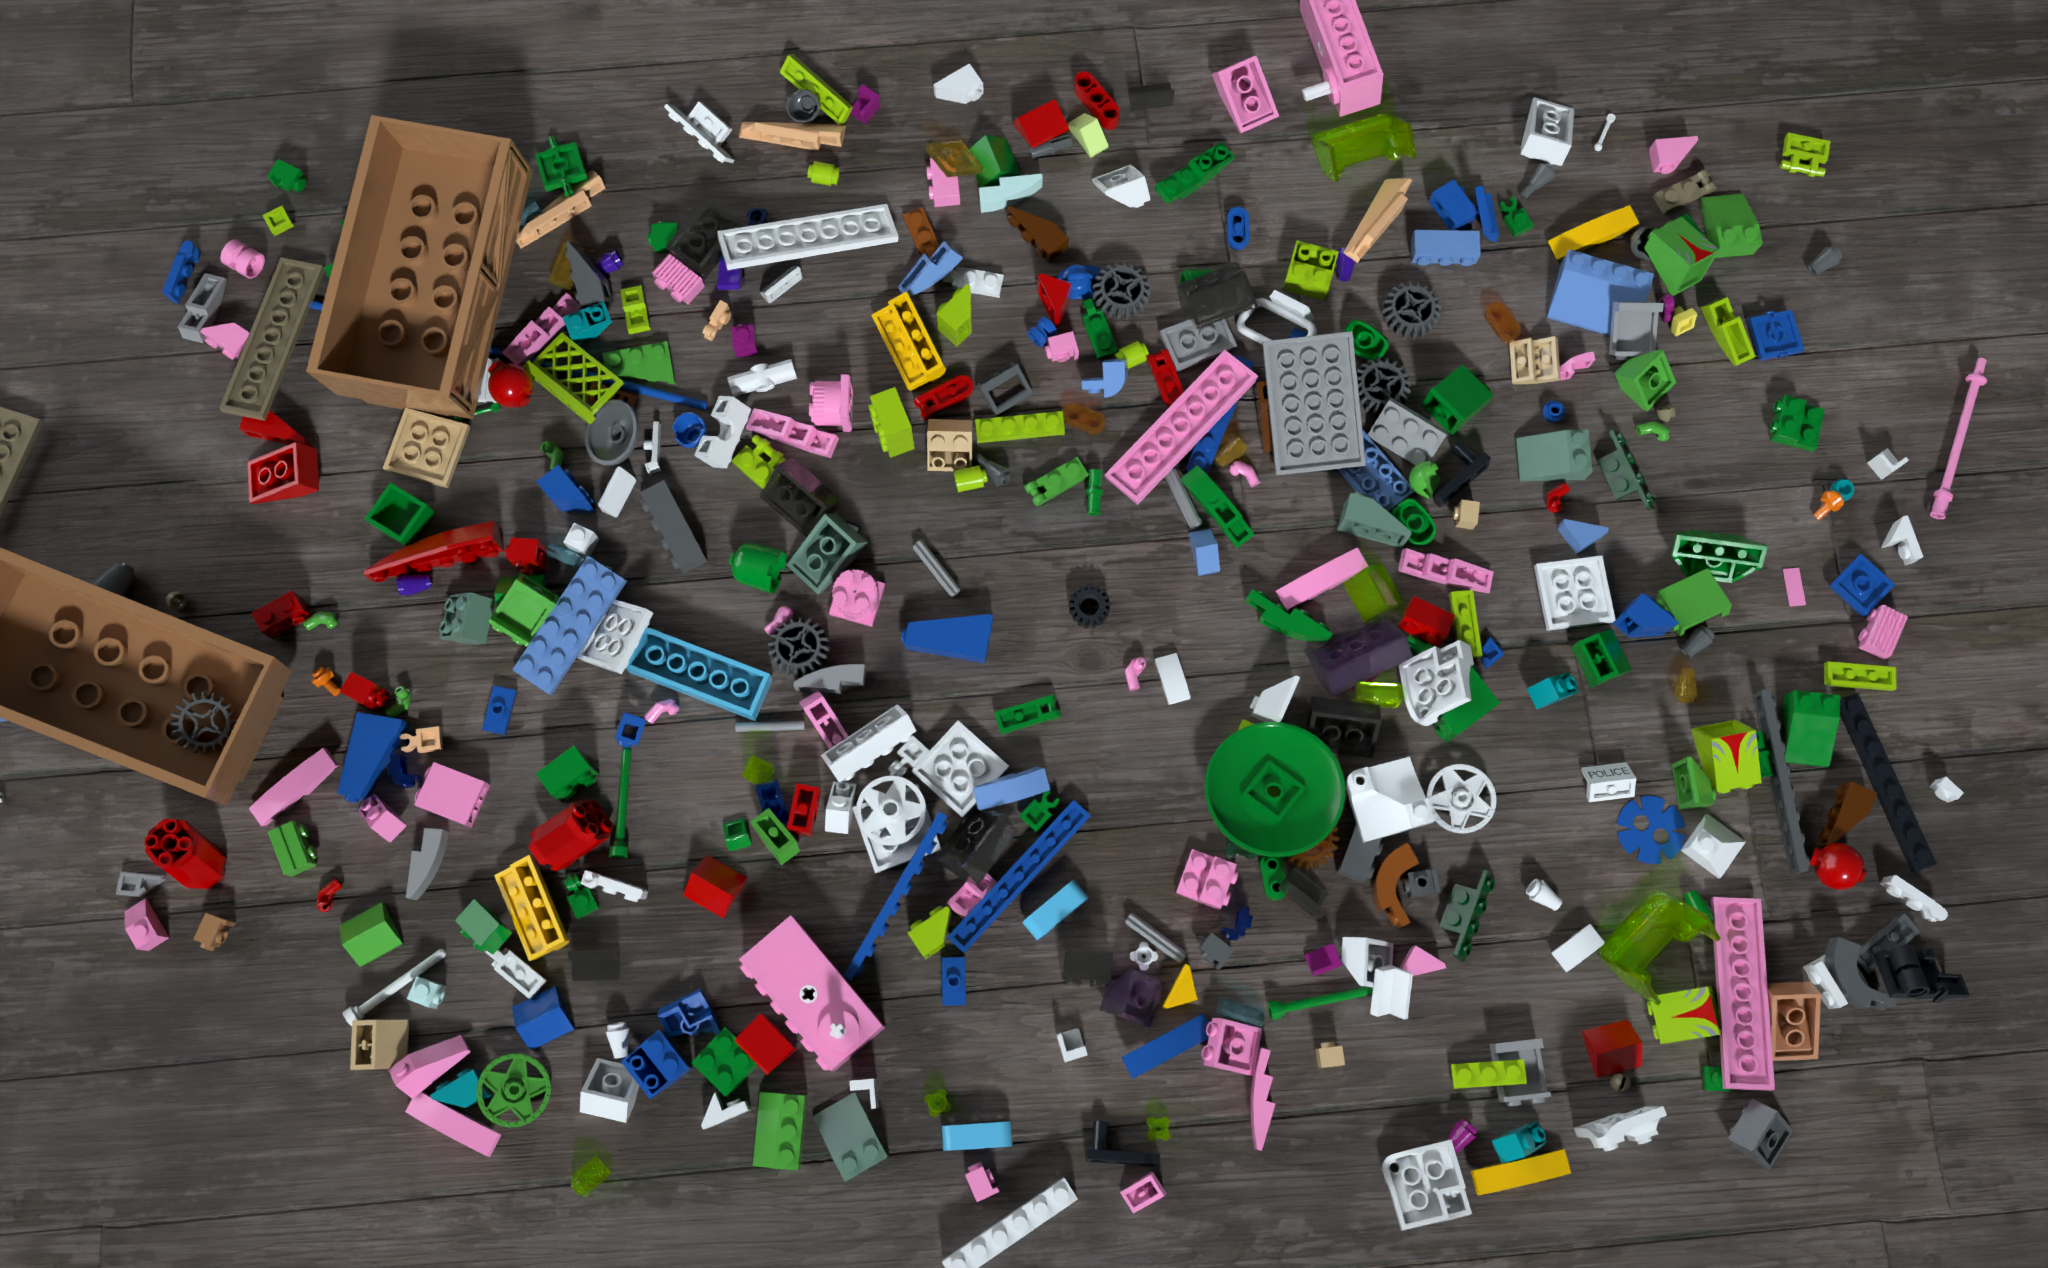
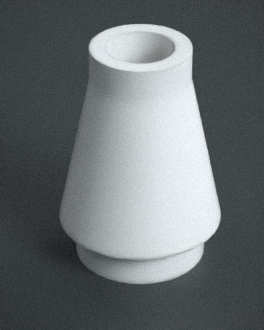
(1543, 894)
(618, 1038)

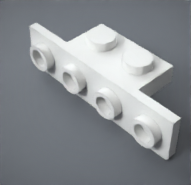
(706, 127)

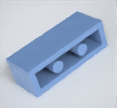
(1445, 247)

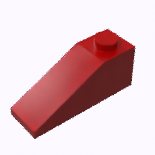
(272, 430)

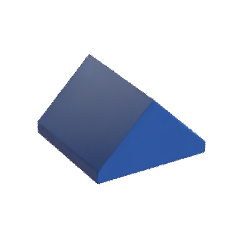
(542, 1018)

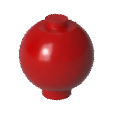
(510, 384)
(1838, 866)

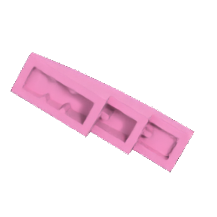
(541, 332)
(792, 433)
(1446, 571)
(1322, 579)
(293, 786)
(1260, 1108)
(454, 1123)

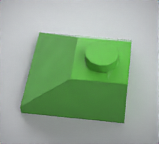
(1646, 378)
(1692, 785)

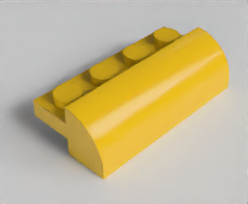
(909, 342)
(531, 908)

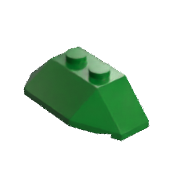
(1724, 555)

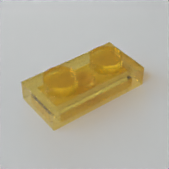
(560, 274)

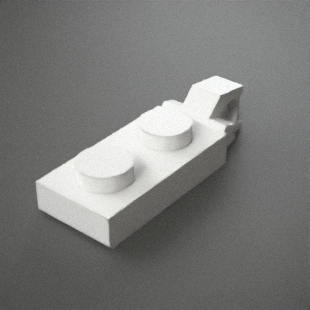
(980, 281)
(613, 885)
(517, 972)

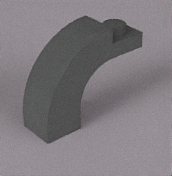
(1841, 963)

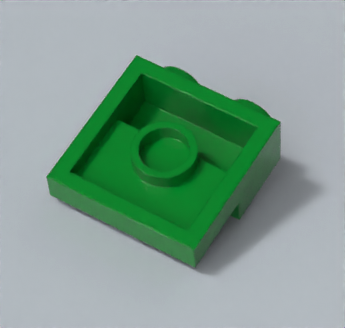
(1796, 423)

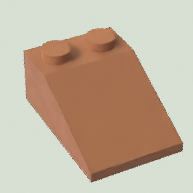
(1794, 1020)

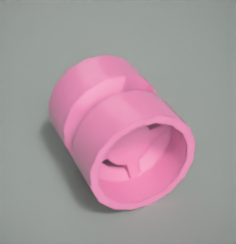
(242, 259)

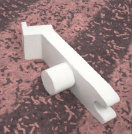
(654, 445)

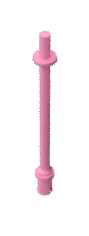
(1943, 495)

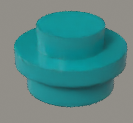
(1843, 487)

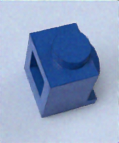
(629, 720)

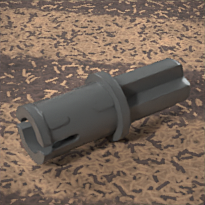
(1051, 146)

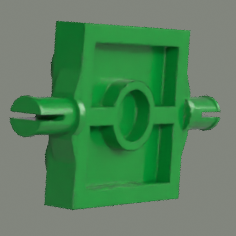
(560, 166)

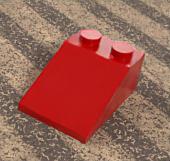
(283, 474)

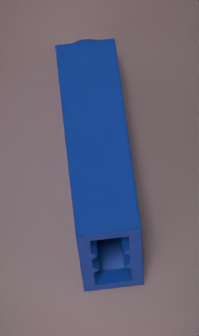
(951, 637)
(368, 754)

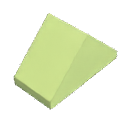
(1089, 134)

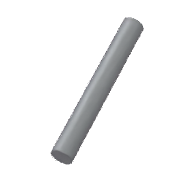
(770, 726)

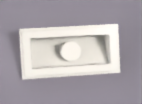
(781, 284)
(616, 492)

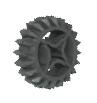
(1409, 296)
(1109, 300)
(1376, 370)
(795, 655)
(188, 712)

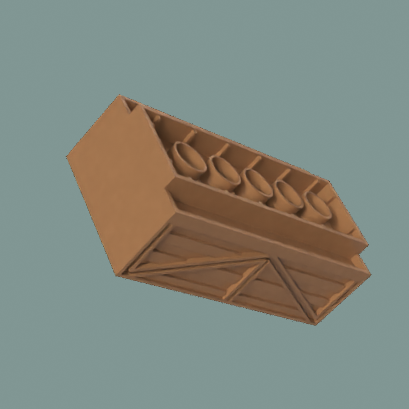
(421, 268)
(114, 669)

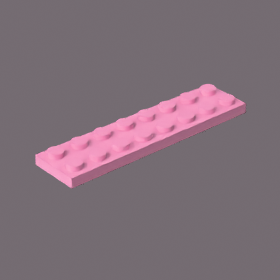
(1181, 427)
(1742, 994)

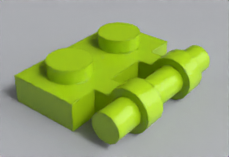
(1807, 149)
(753, 465)

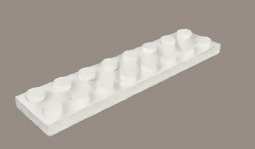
(807, 236)

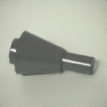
(1541, 176)
(998, 474)

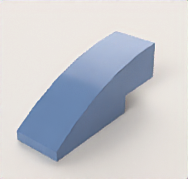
(930, 269)
(1011, 788)

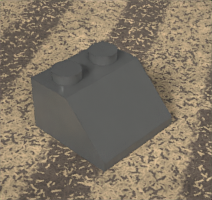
(1760, 1133)

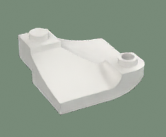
(1436, 681)
(1388, 799)
(1610, 1130)
(1426, 1185)

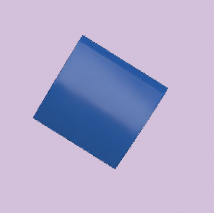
(1487, 214)

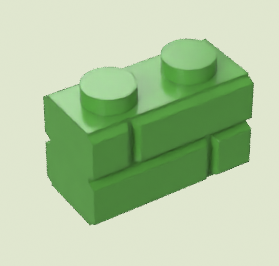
(293, 848)

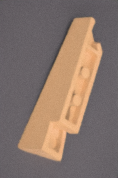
(794, 134)
(561, 209)
(1381, 213)

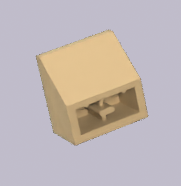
(949, 444)
(378, 1043)

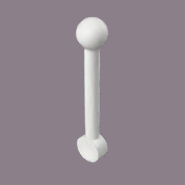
(1610, 119)

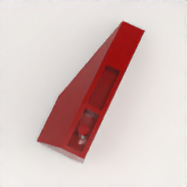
(440, 550)

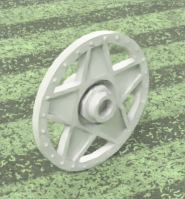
(1461, 798)
(891, 810)

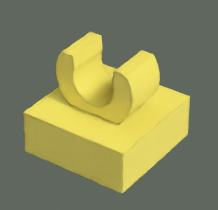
(1682, 320)

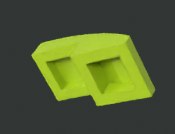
(635, 309)

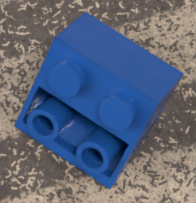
(565, 491)
(1644, 618)
(656, 1064)

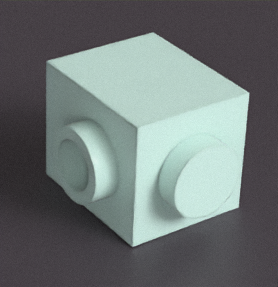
(426, 992)

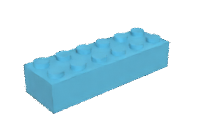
(700, 673)

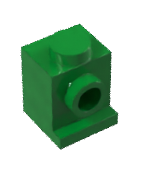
(287, 177)

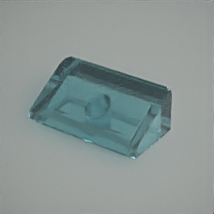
(1240, 1011)

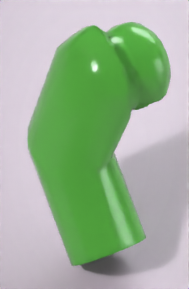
(1653, 427)
(553, 452)
(321, 618)
(402, 702)

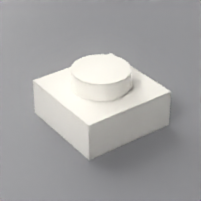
(1946, 789)

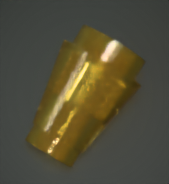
(1231, 451)
(1686, 689)

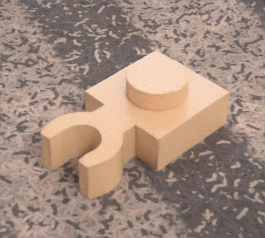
(719, 317)
(425, 740)

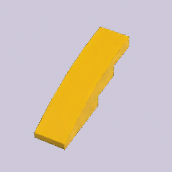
(1594, 232)
(1520, 1172)

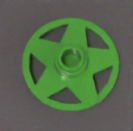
(513, 1090)

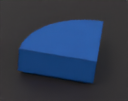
(1490, 653)

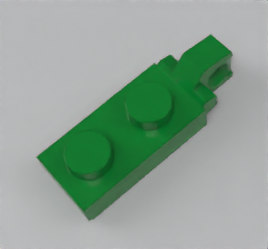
(1098, 331)

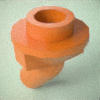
(1832, 501)
(322, 677)

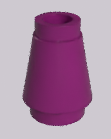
(1462, 1135)

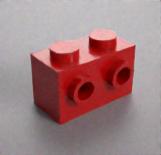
(527, 555)
(281, 614)
(1426, 621)

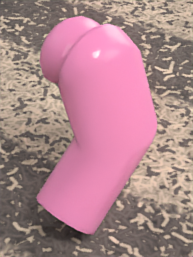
(1246, 470)
(783, 614)
(1132, 672)
(660, 707)

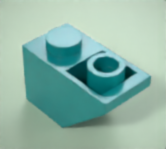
(587, 323)
(1553, 690)
(462, 1090)
(1519, 1142)

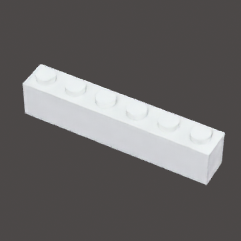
(1012, 1227)

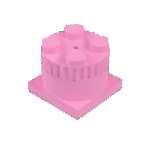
(832, 403)
(856, 597)

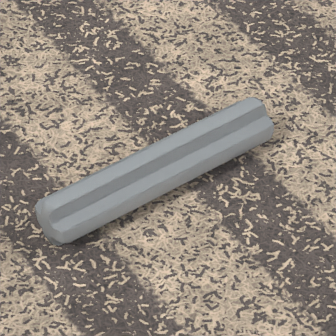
(1183, 499)
(936, 568)
(1155, 938)

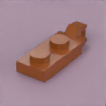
(921, 232)

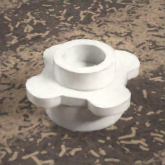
(1137, 956)

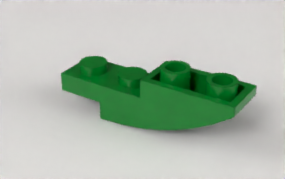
(1196, 174)
(1217, 506)
(1296, 625)

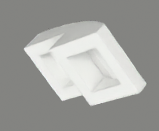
(1172, 678)
(1578, 947)

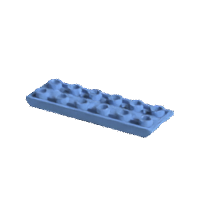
(1378, 478)

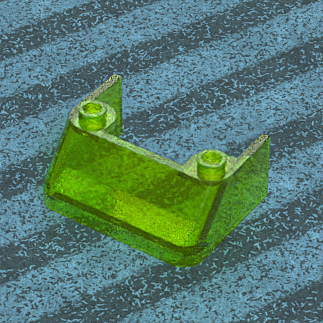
(1362, 141)
(1646, 934)

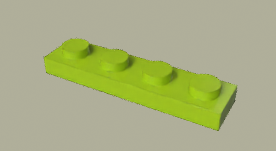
(804, 78)
(1019, 427)

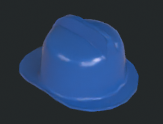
(1081, 280)

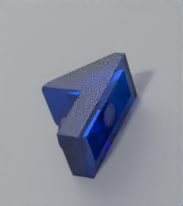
(771, 796)

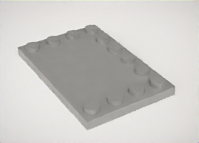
(1314, 403)

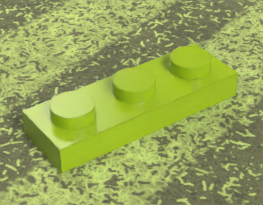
(1465, 620)
(1860, 676)
(1489, 1073)

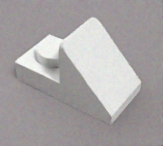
(1904, 536)
(717, 1113)

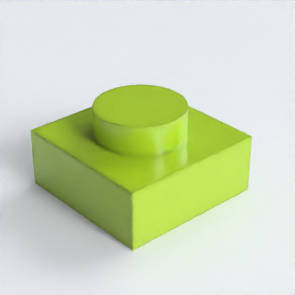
(278, 220)

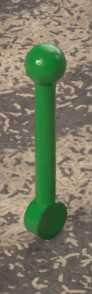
(494, 407)

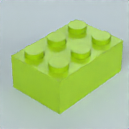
(891, 422)

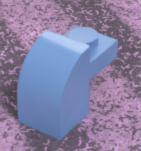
(1114, 378)

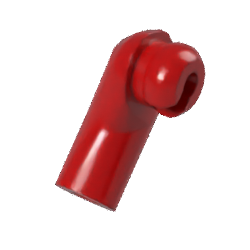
(1553, 497)
(326, 894)

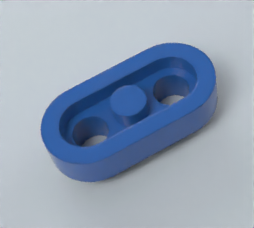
(1238, 230)

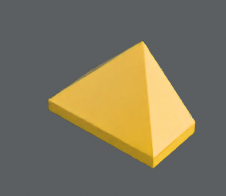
(1182, 990)

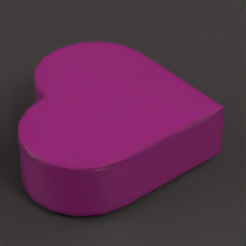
(1667, 314)

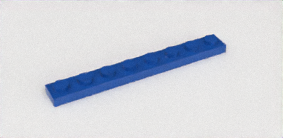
(1018, 876)
(892, 904)

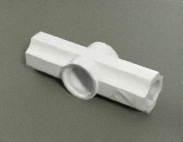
(762, 377)

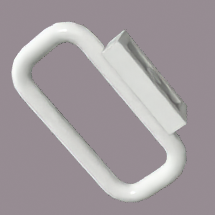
(1283, 306)

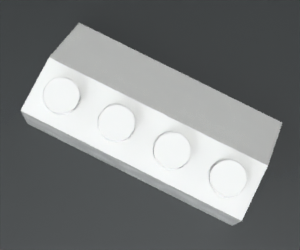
(869, 743)

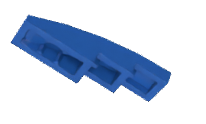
(1166, 1046)

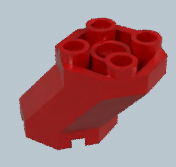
(570, 834)
(185, 854)

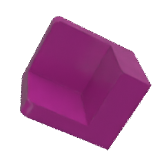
(866, 105)
(1323, 960)

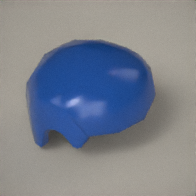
(689, 429)

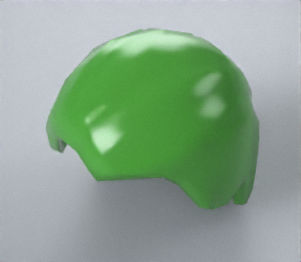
(1424, 478)

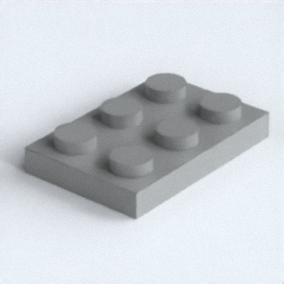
(1193, 346)
(1407, 433)

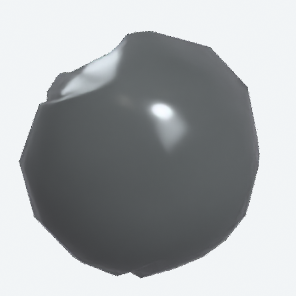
(803, 106)
(1638, 242)

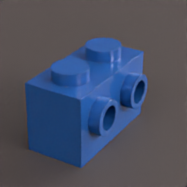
(1453, 206)

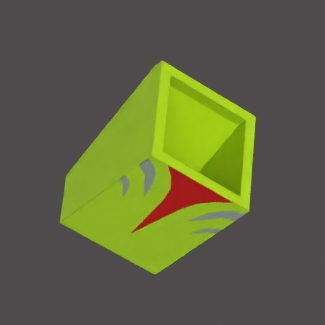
(1728, 755)
(1685, 1015)

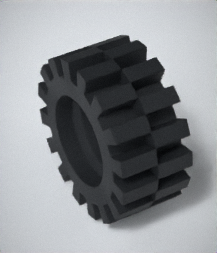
(1089, 593)

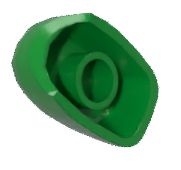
(1367, 339)
(1417, 520)

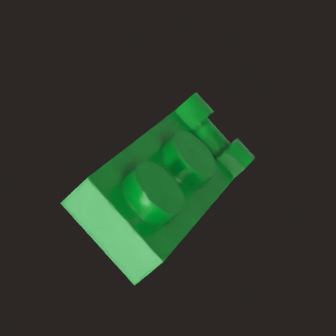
(1026, 714)

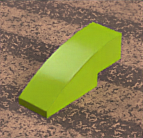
(1728, 330)

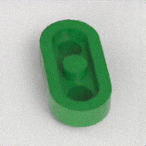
(1272, 876)

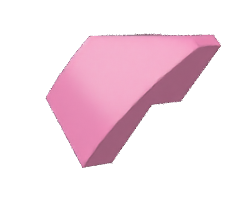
(1577, 362)

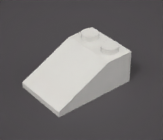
(1548, 132)

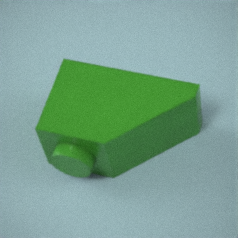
(775, 836)

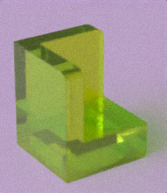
(758, 770)

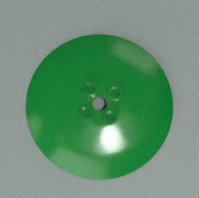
(1280, 758)

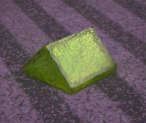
(1372, 592)

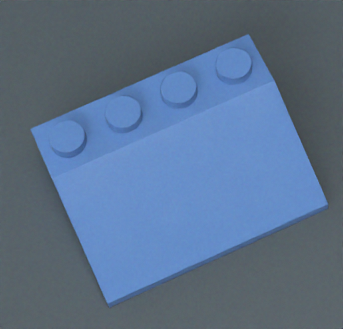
(1589, 287)

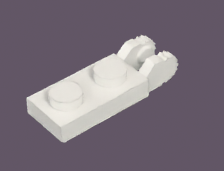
(1915, 899)

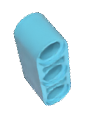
(1055, 910)
(977, 1136)

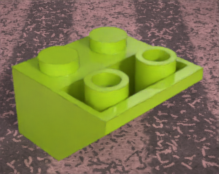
(1310, 270)
(955, 317)
(932, 933)

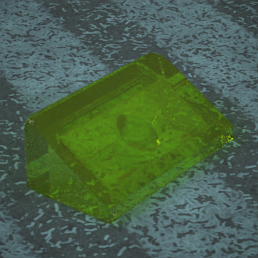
(1383, 694)

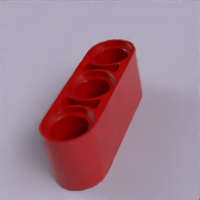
(1096, 91)

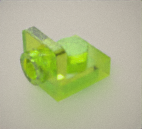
(589, 1177)

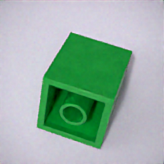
(1457, 399)
(1460, 718)

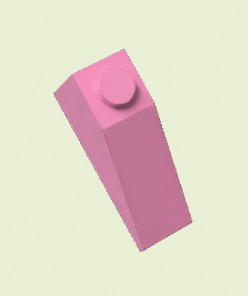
(823, 719)
(425, 1066)

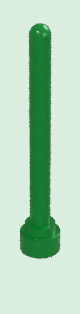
(619, 848)
(1278, 1009)

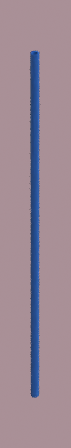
(634, 387)

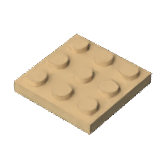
(426, 447)

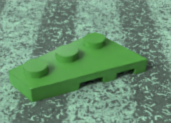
(642, 362)

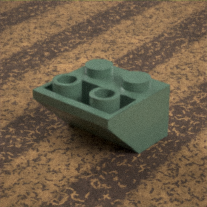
(466, 618)

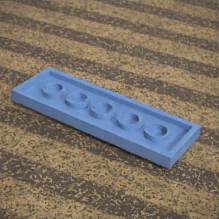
(569, 625)

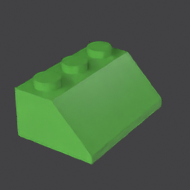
(780, 1131)

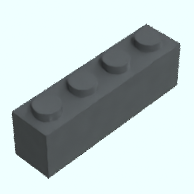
(673, 526)
(1359, 856)

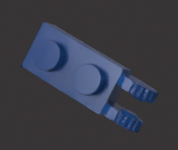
(180, 271)

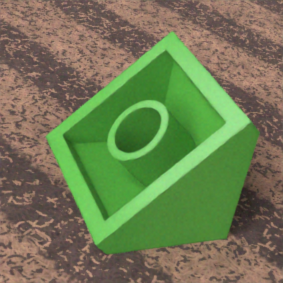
(370, 935)

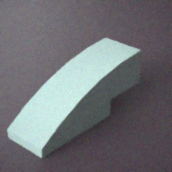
(1009, 192)

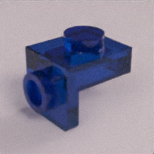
(398, 770)
(1242, 922)

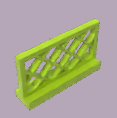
(558, 388)

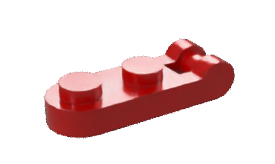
(1165, 376)
(944, 396)

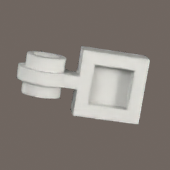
(911, 753)

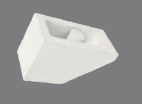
(960, 86)

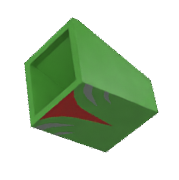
(1680, 254)

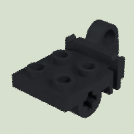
(1917, 975)

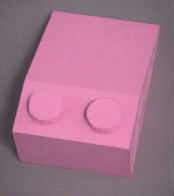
(1246, 94)

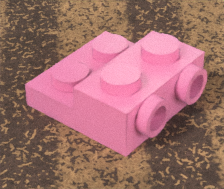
(1207, 879)
(1231, 1046)

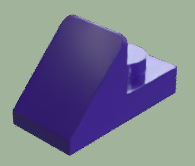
(729, 279)

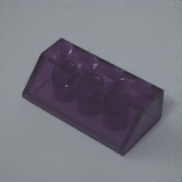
(1359, 655)

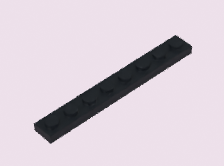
(1885, 783)

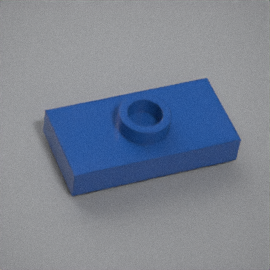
(499, 710)
(953, 981)

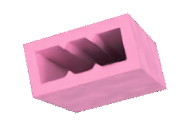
(451, 794)

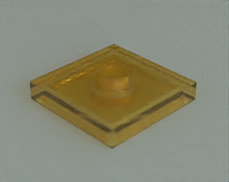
(954, 158)

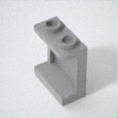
(1633, 328)
(1536, 1084)

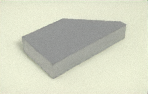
(137, 883)

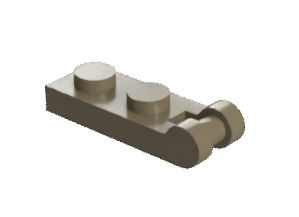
(1684, 192)

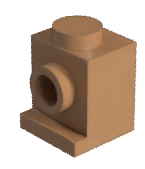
(212, 931)

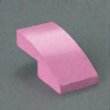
(970, 896)

